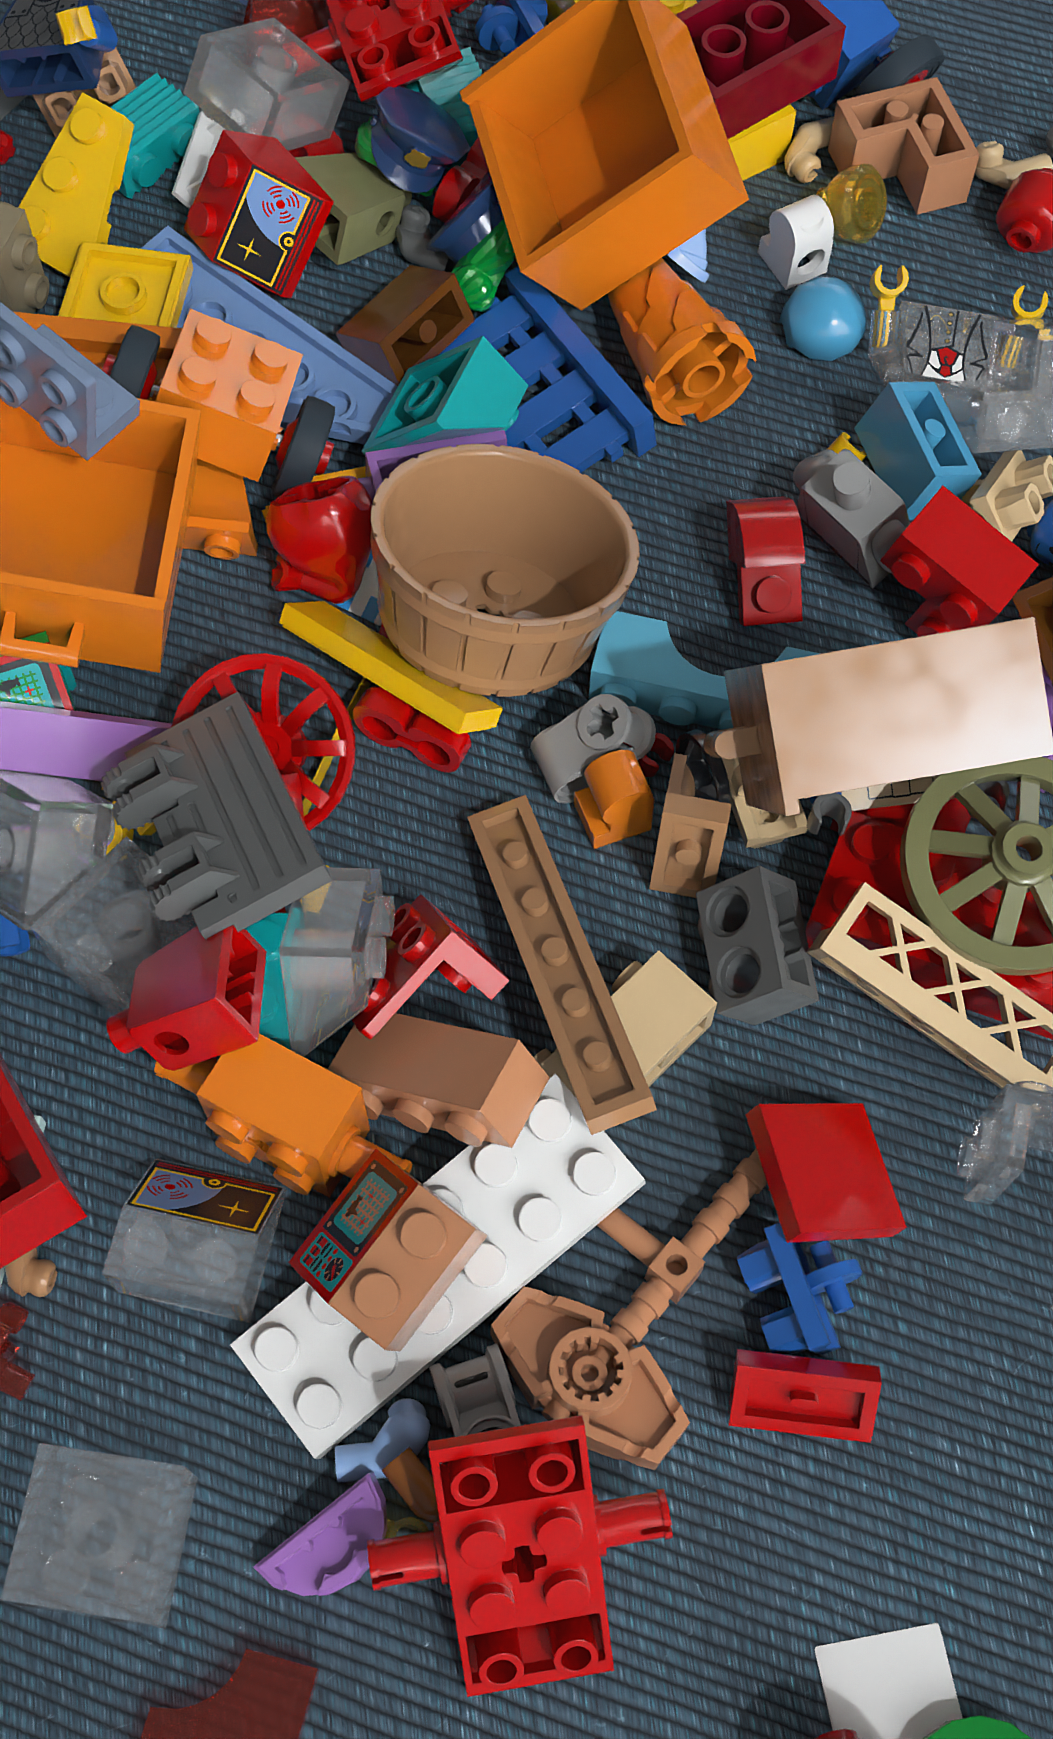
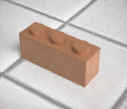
(444, 1078)

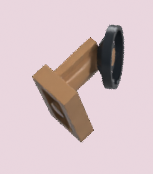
(692, 820)

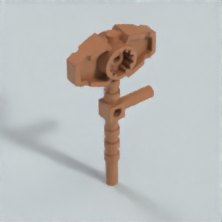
(585, 1368)

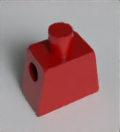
(194, 999)

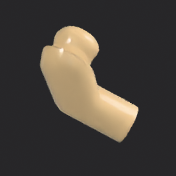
(801, 156)

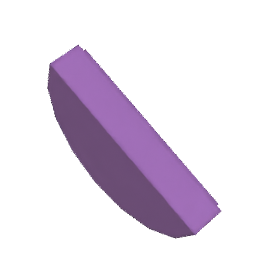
(332, 1545)

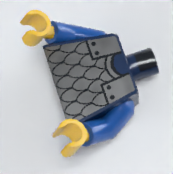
(53, 46)

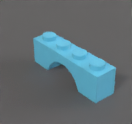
(646, 671)

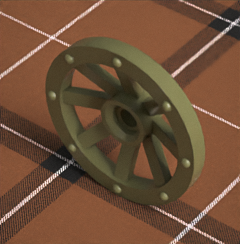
(999, 863)

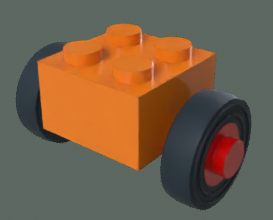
(241, 394)

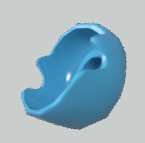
(824, 318)

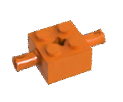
(283, 1113)

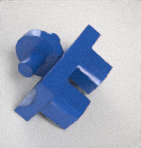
(510, 23)
(807, 1321)

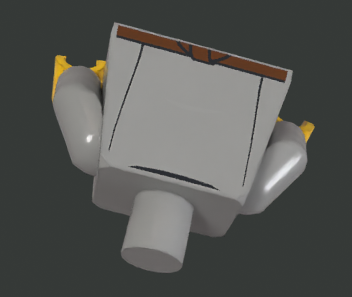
(850, 508)

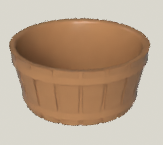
(502, 537)

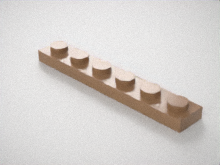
(561, 967)

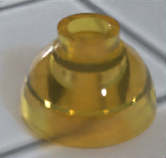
(856, 202)

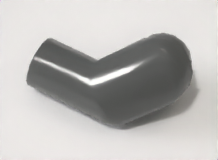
(413, 237)

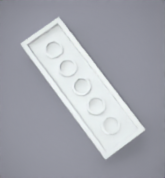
(530, 1205)

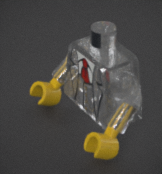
(930, 340)

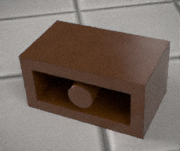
(408, 322)

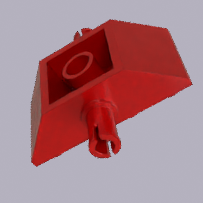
(388, 41)
(521, 1552)

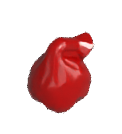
(321, 537)

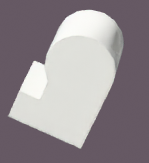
(798, 232)

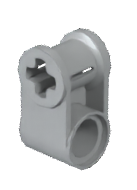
(584, 736)
(476, 1394)

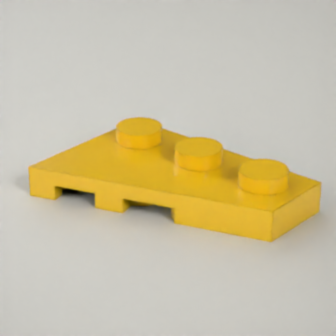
(77, 183)

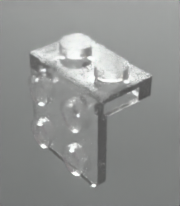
(997, 1150)

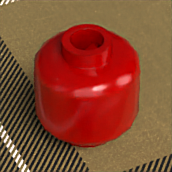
(1028, 212)

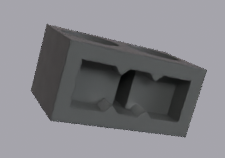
(755, 931)

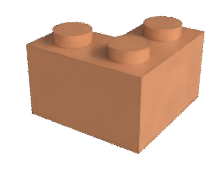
(911, 136)

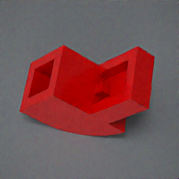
(768, 552)

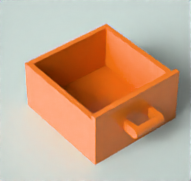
(603, 146)
(94, 541)

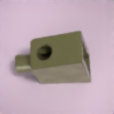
(363, 209)

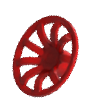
(284, 733)

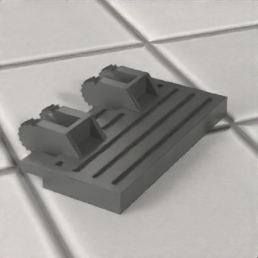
(223, 818)

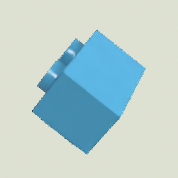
(916, 444)

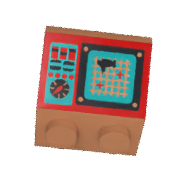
(386, 1252)

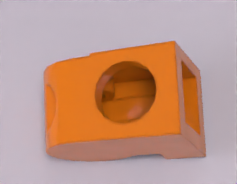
(616, 801)

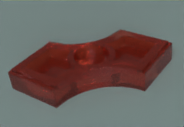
(260, 1701)

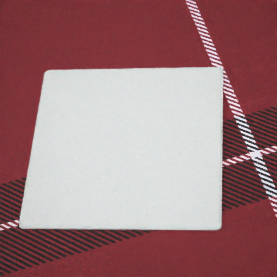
(889, 1684)

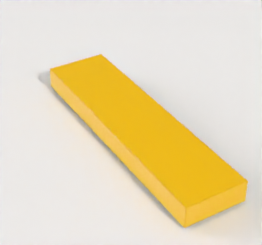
(382, 664)

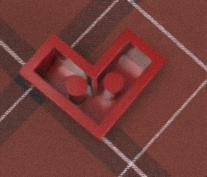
(957, 566)

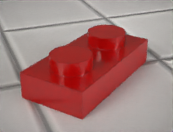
(804, 1395)

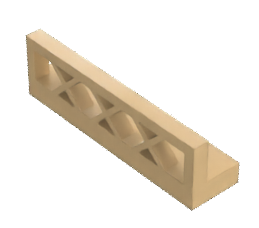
(919, 1006)

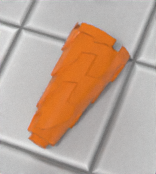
(680, 345)

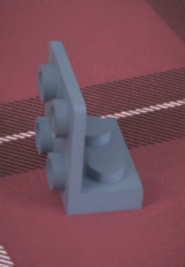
(60, 387)

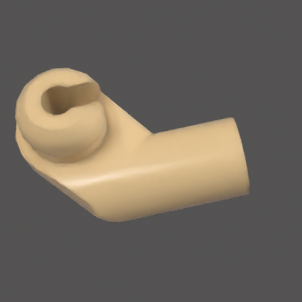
(1002, 172)

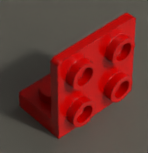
(420, 944)

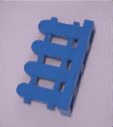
(587, 383)

